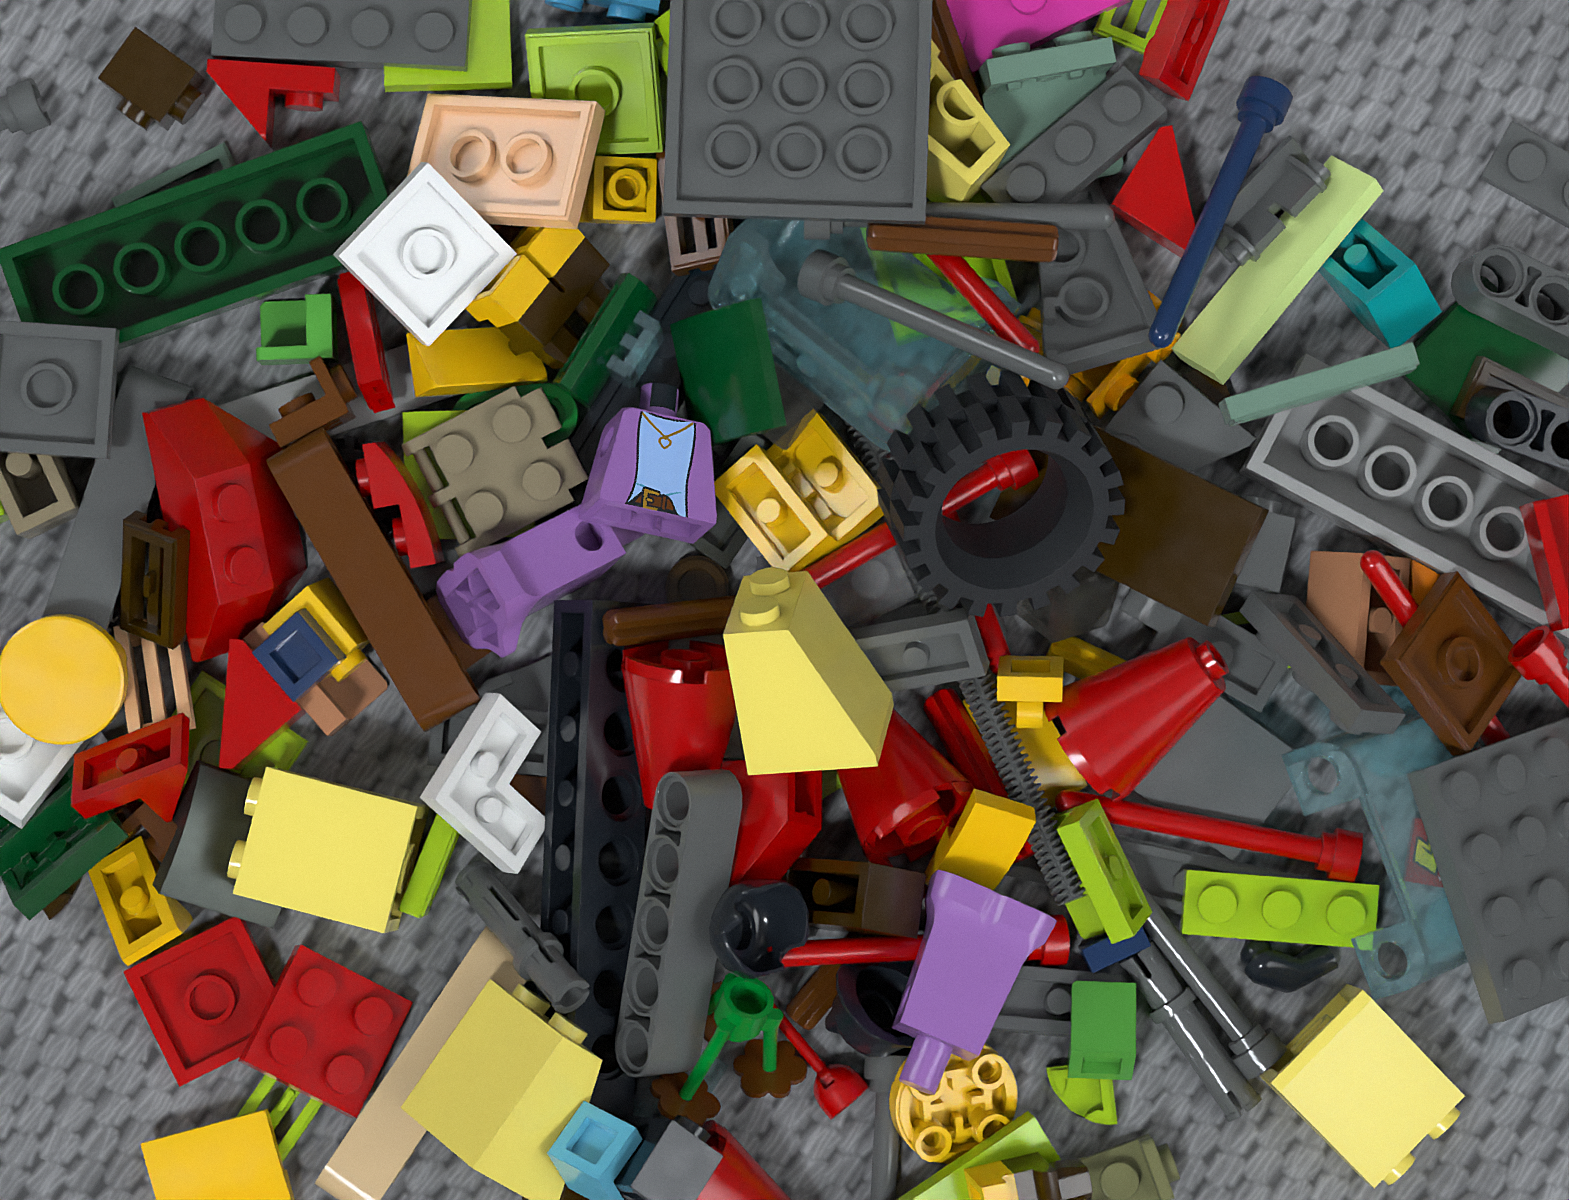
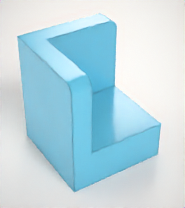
(594, 1152)

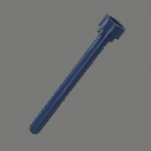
(1261, 107)

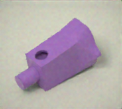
(506, 582)
(962, 973)

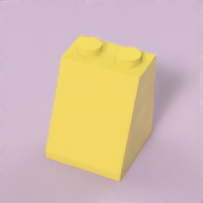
(801, 679)
(327, 849)
(1364, 1086)
(507, 1089)

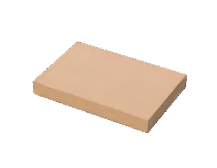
(512, 155)

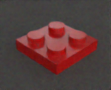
(203, 997)
(325, 1031)

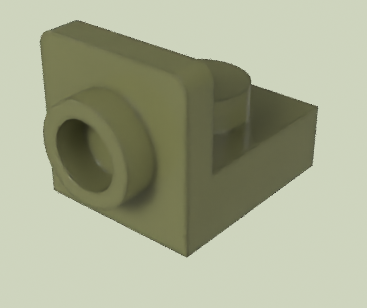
(1132, 1171)

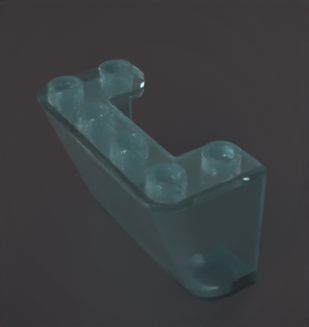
(1376, 773)

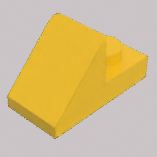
(132, 906)

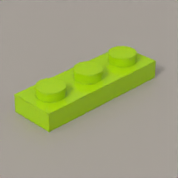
(1277, 908)

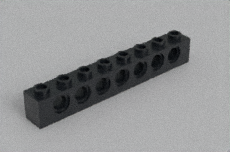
(592, 830)

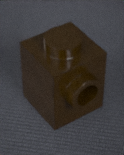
(152, 83)

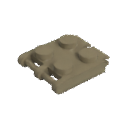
(498, 466)

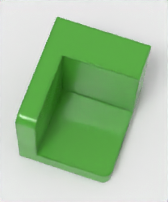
(298, 331)
(1102, 1030)

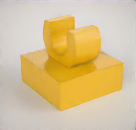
(1030, 683)

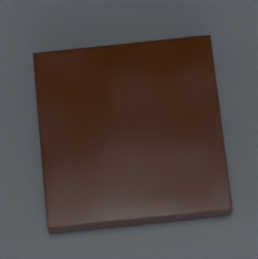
(1453, 663)

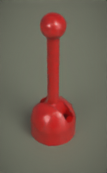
(835, 1084)

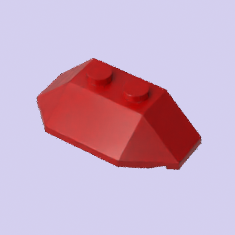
(240, 524)

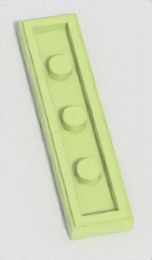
(1265, 288)

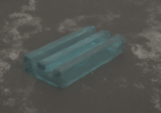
(637, 351)

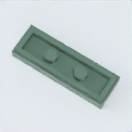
(1319, 385)

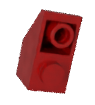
(776, 820)

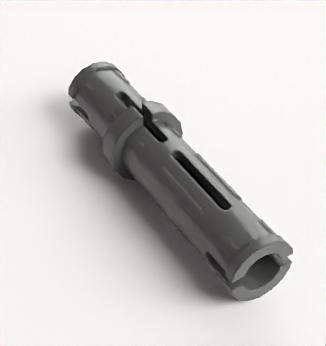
(534, 952)
(1191, 1032)

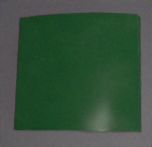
(1451, 347)
(585, 368)
(729, 371)
(53, 849)

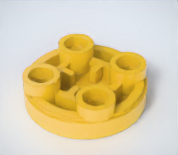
(62, 679)
(961, 1112)

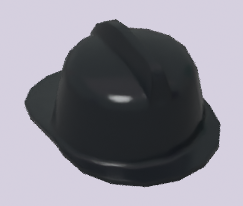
(868, 1006)

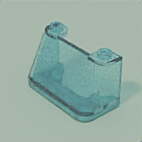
(845, 354)

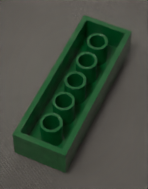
(202, 242)

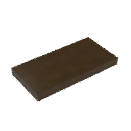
(1177, 534)

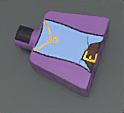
(653, 471)

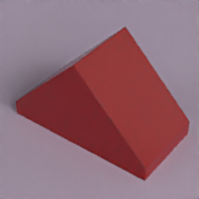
(1157, 196)
(253, 708)

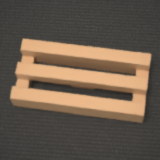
(180, 679)

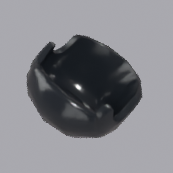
(756, 917)

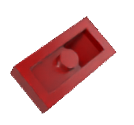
(257, 84)
(134, 766)

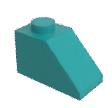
(1380, 285)

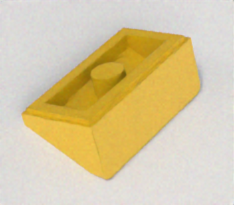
(470, 363)

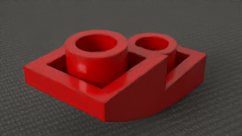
(390, 483)

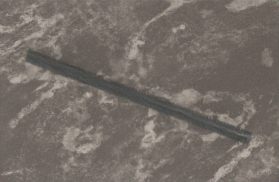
(998, 735)

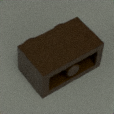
(859, 896)

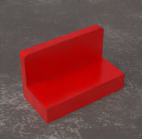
(1548, 539)

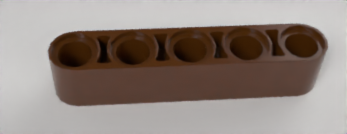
(373, 579)

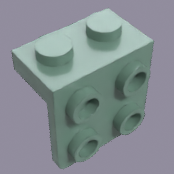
(1035, 89)

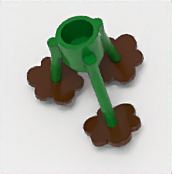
(735, 1013)

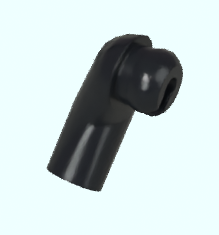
(1283, 971)

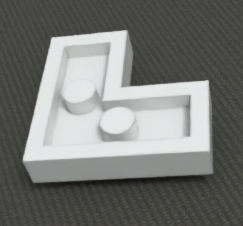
(474, 786)

